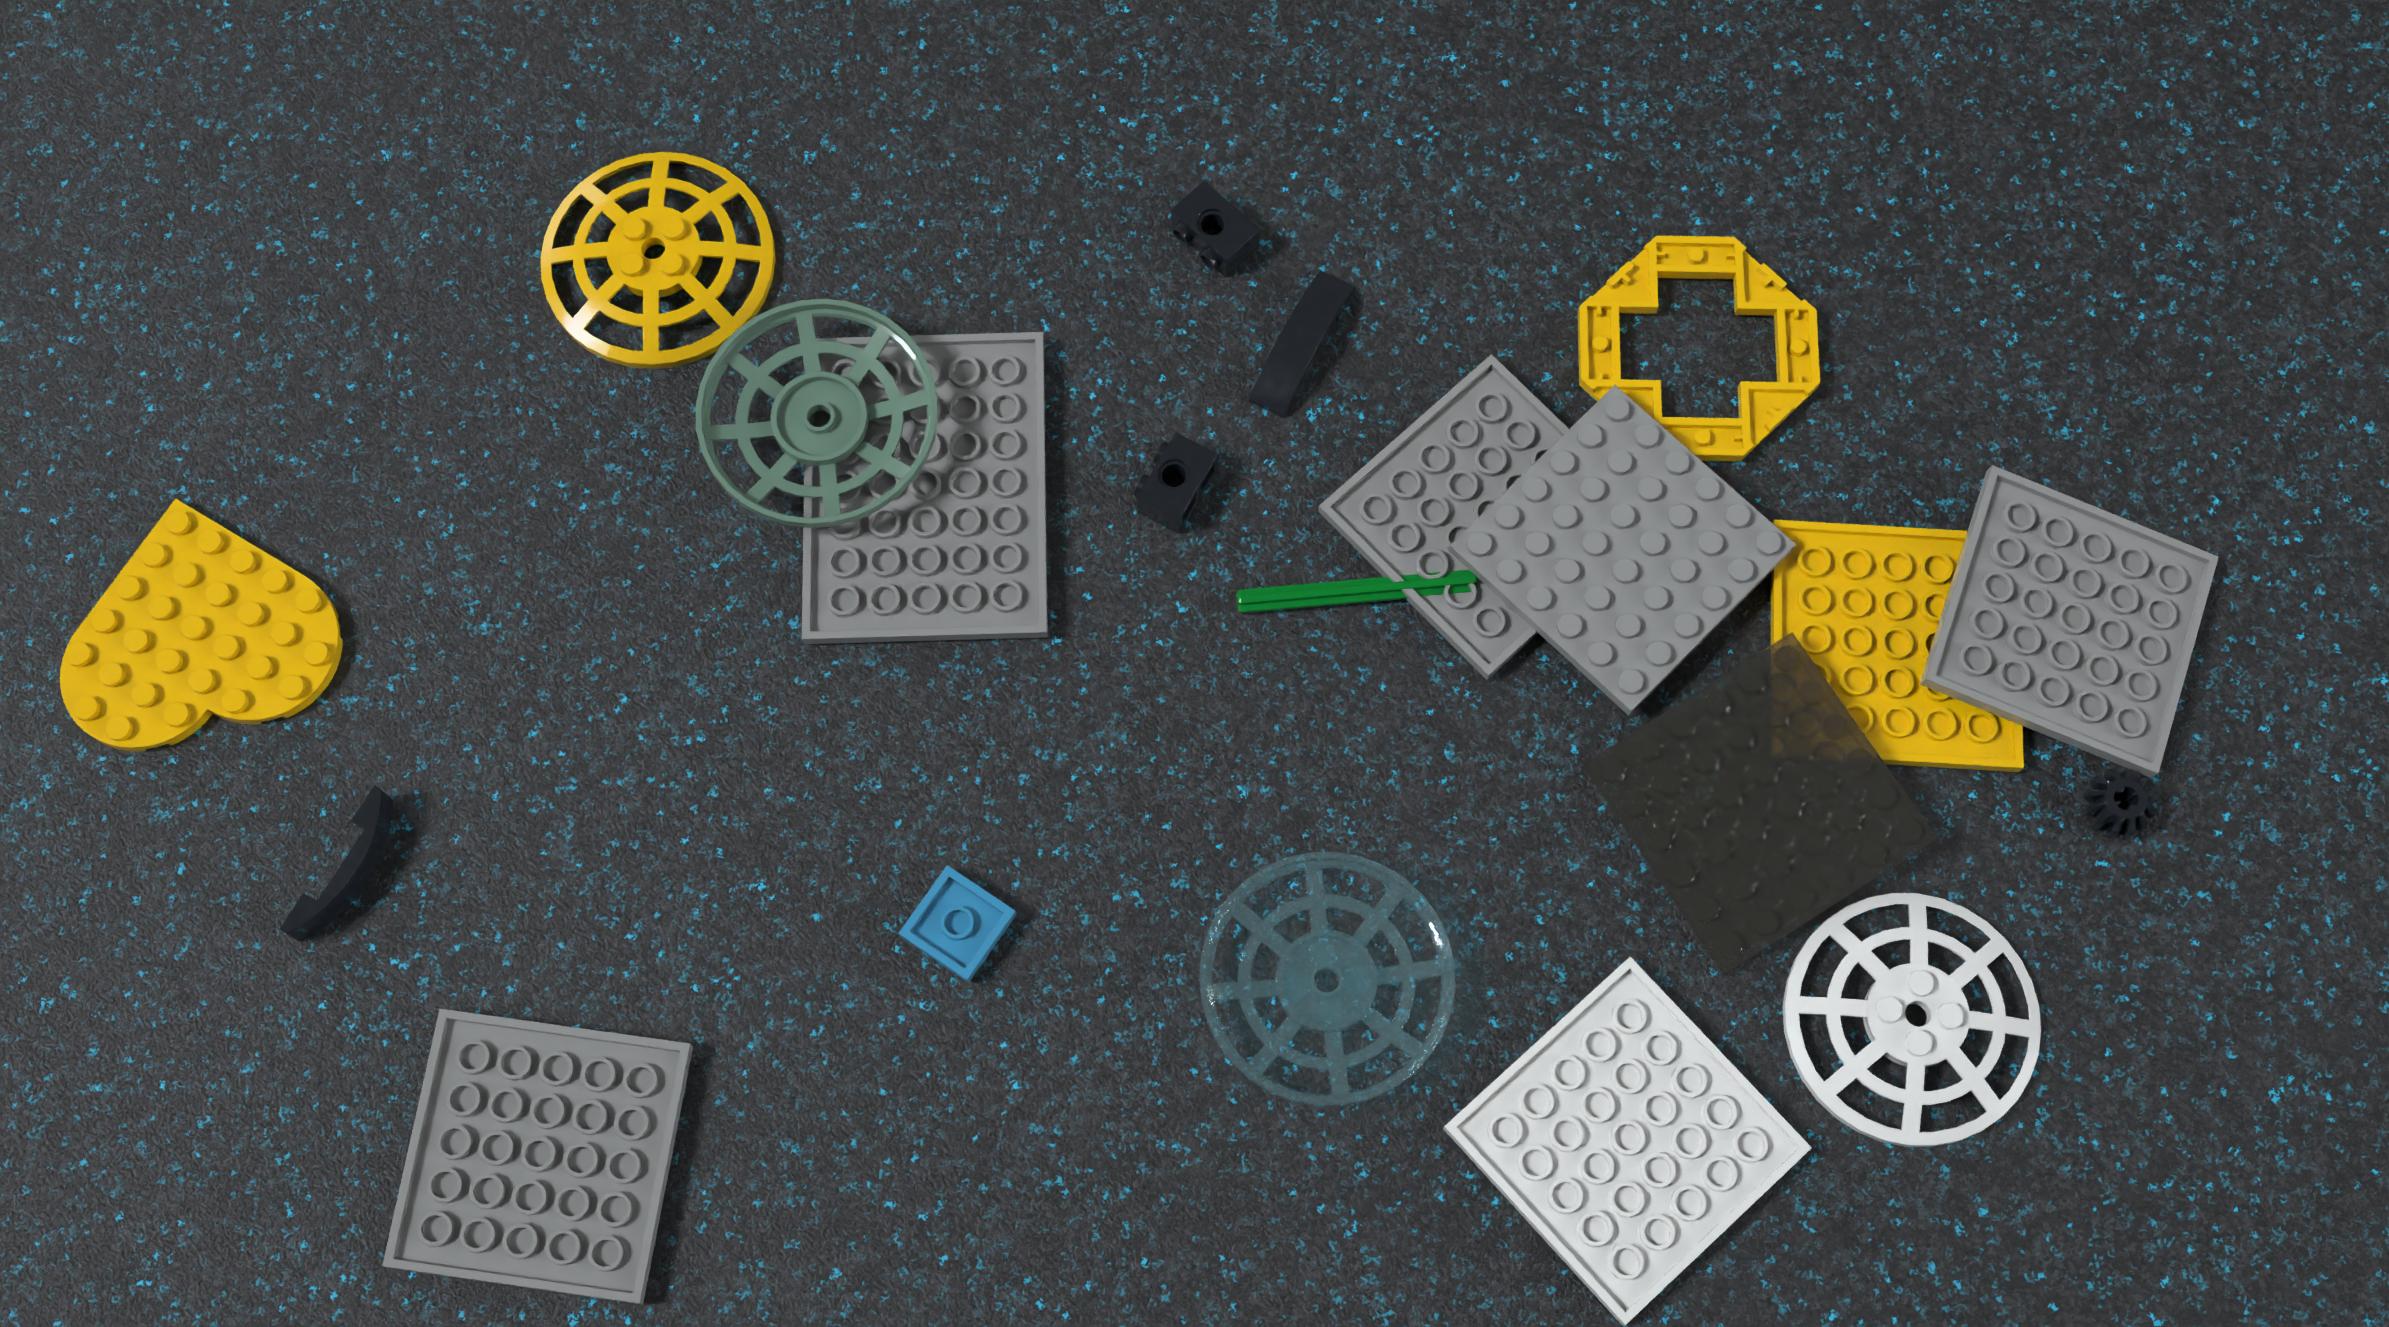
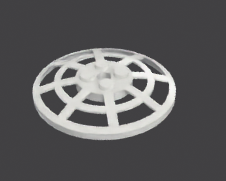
(1897, 1038)

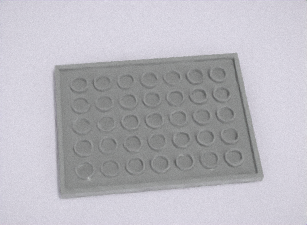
(969, 534)

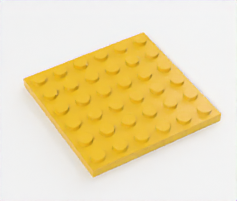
(1867, 618)

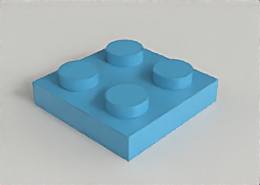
(957, 923)

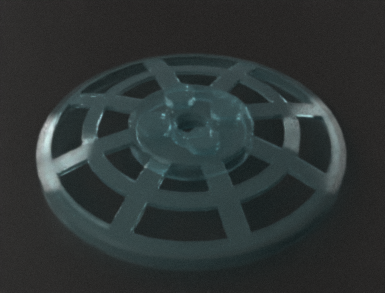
(1331, 952)

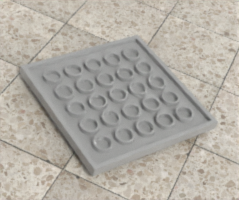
(1433, 486)
(1621, 549)
(2070, 621)
(539, 1156)

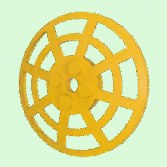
(662, 275)

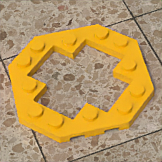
(1756, 292)

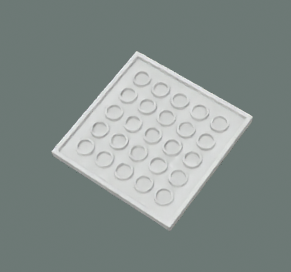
(1627, 1140)

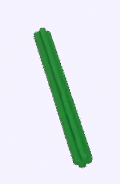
(1350, 591)

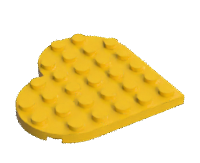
(195, 633)

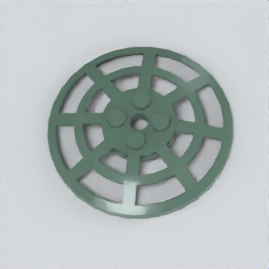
(814, 393)

